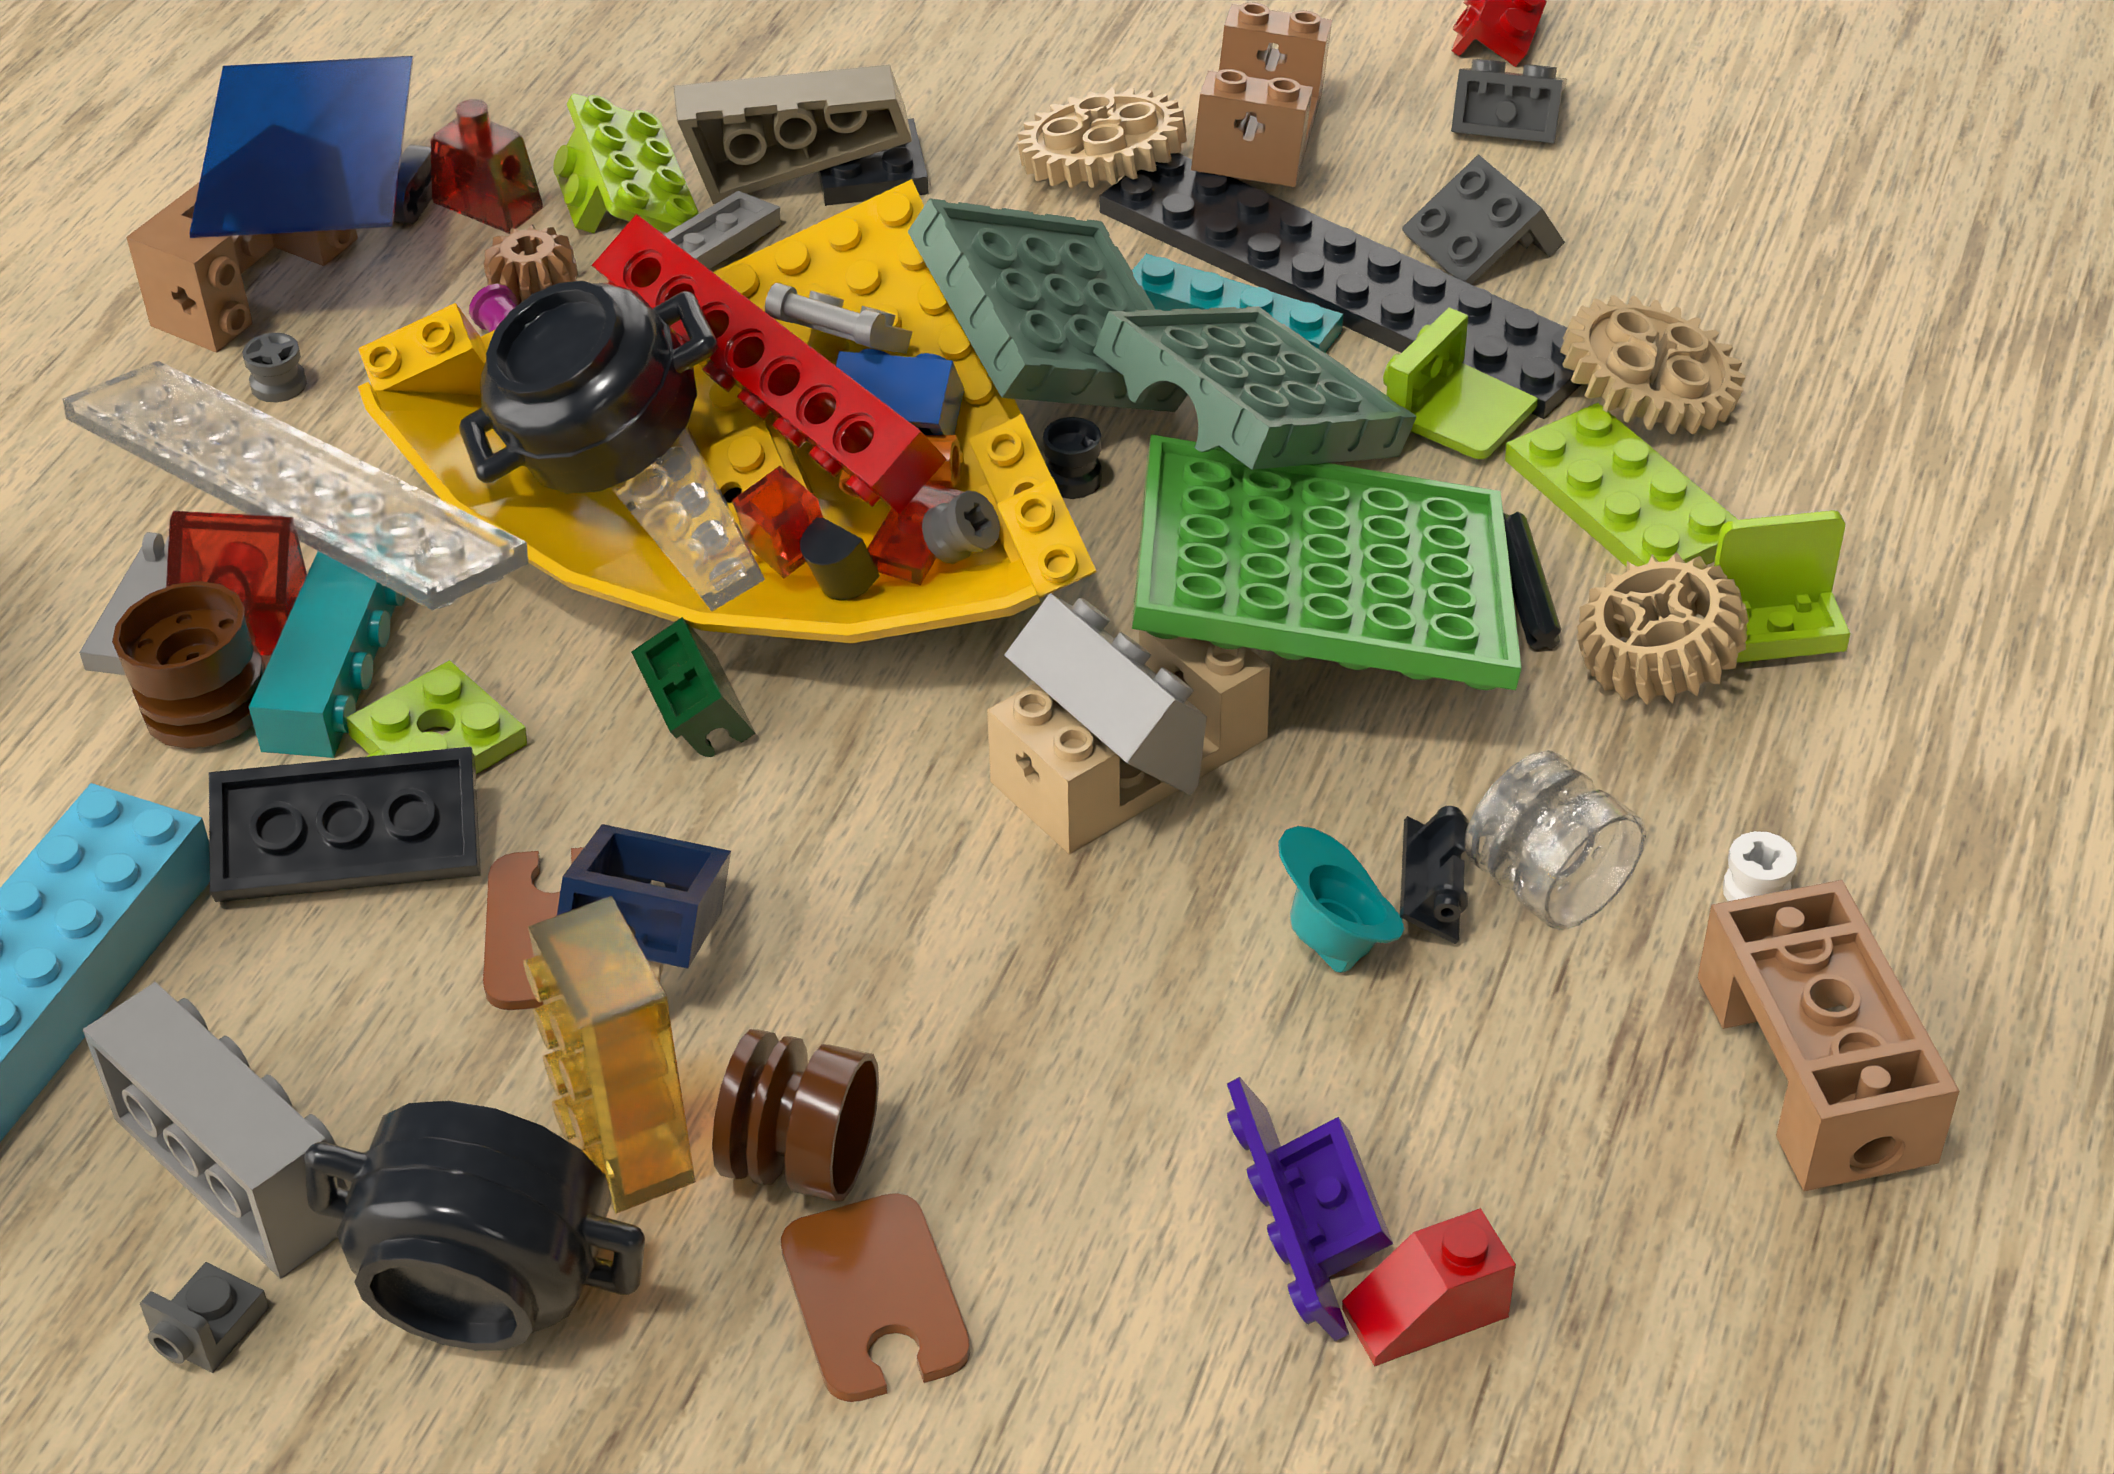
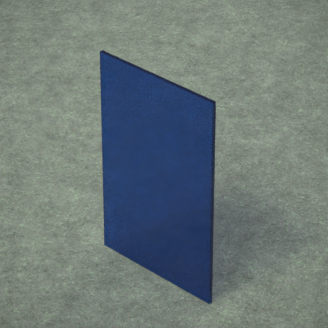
(304, 147)

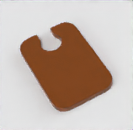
(511, 908)
(867, 1276)

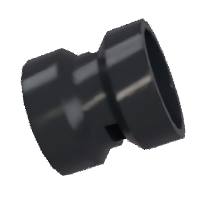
(1072, 456)

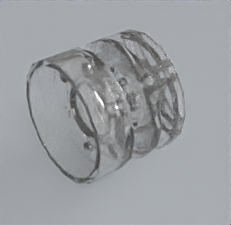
(1555, 839)

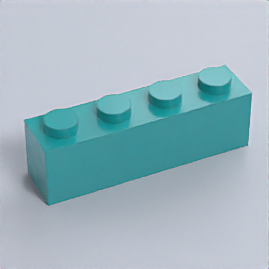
(322, 660)

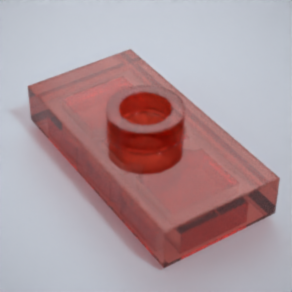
(900, 544)

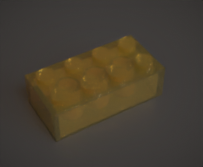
(610, 1052)

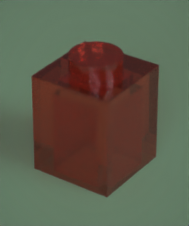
(775, 517)

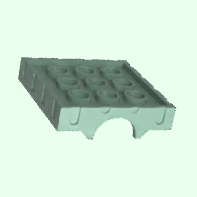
(1035, 299)
(1255, 386)

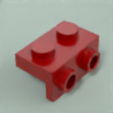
(1499, 25)

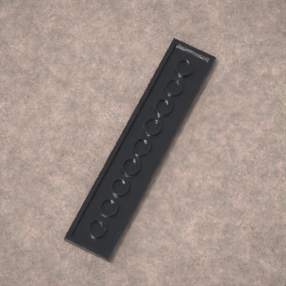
(1339, 270)

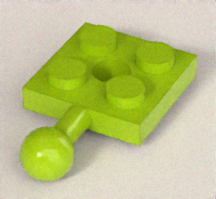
(438, 699)

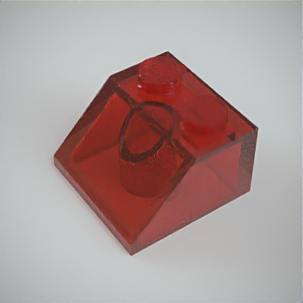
(246, 554)

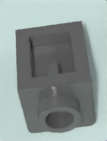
(203, 1317)

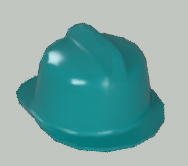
(1335, 899)

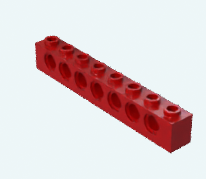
(780, 373)

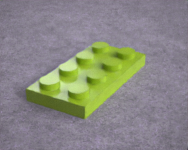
(1619, 488)

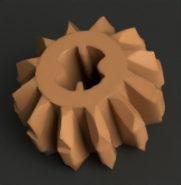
(530, 261)

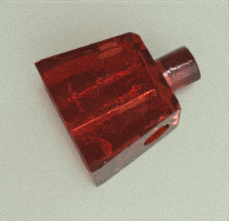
(483, 170)

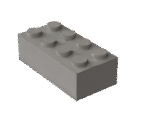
(213, 1123)

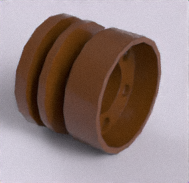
(190, 663)
(795, 1114)

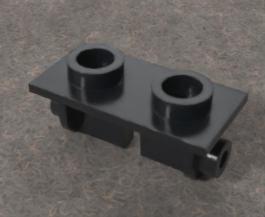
(1434, 873)

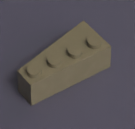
(788, 125)

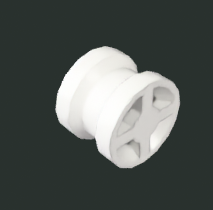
(1758, 866)

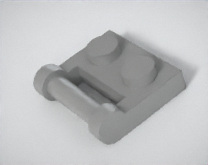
(825, 313)

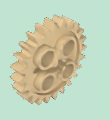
(1102, 137)
(1617, 358)

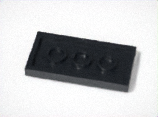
(343, 824)

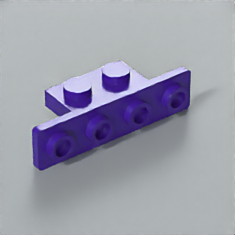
(1318, 1202)

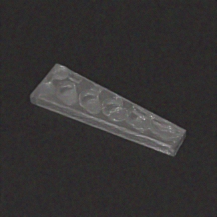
(692, 523)

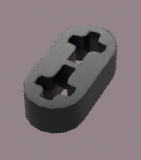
(414, 184)

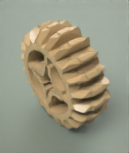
(1666, 641)

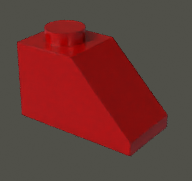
(1433, 1288)

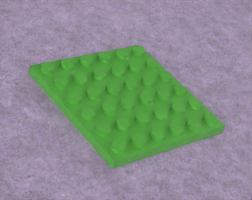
(1327, 565)

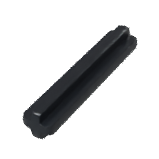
(1530, 585)

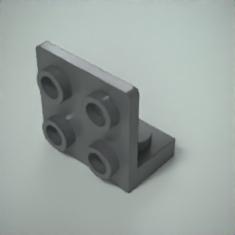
(1507, 102)
(1478, 221)

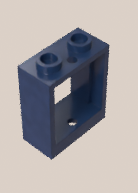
(668, 919)

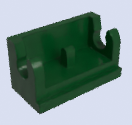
(691, 687)

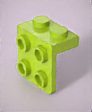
(1450, 398)
(1786, 582)

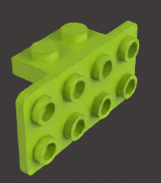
(620, 166)

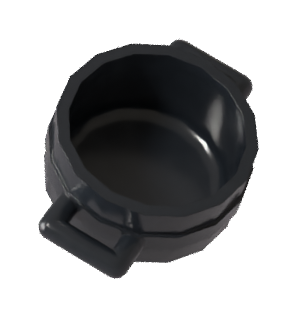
(586, 385)
(472, 1223)

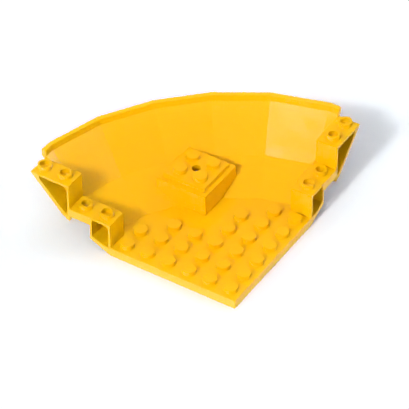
(591, 543)

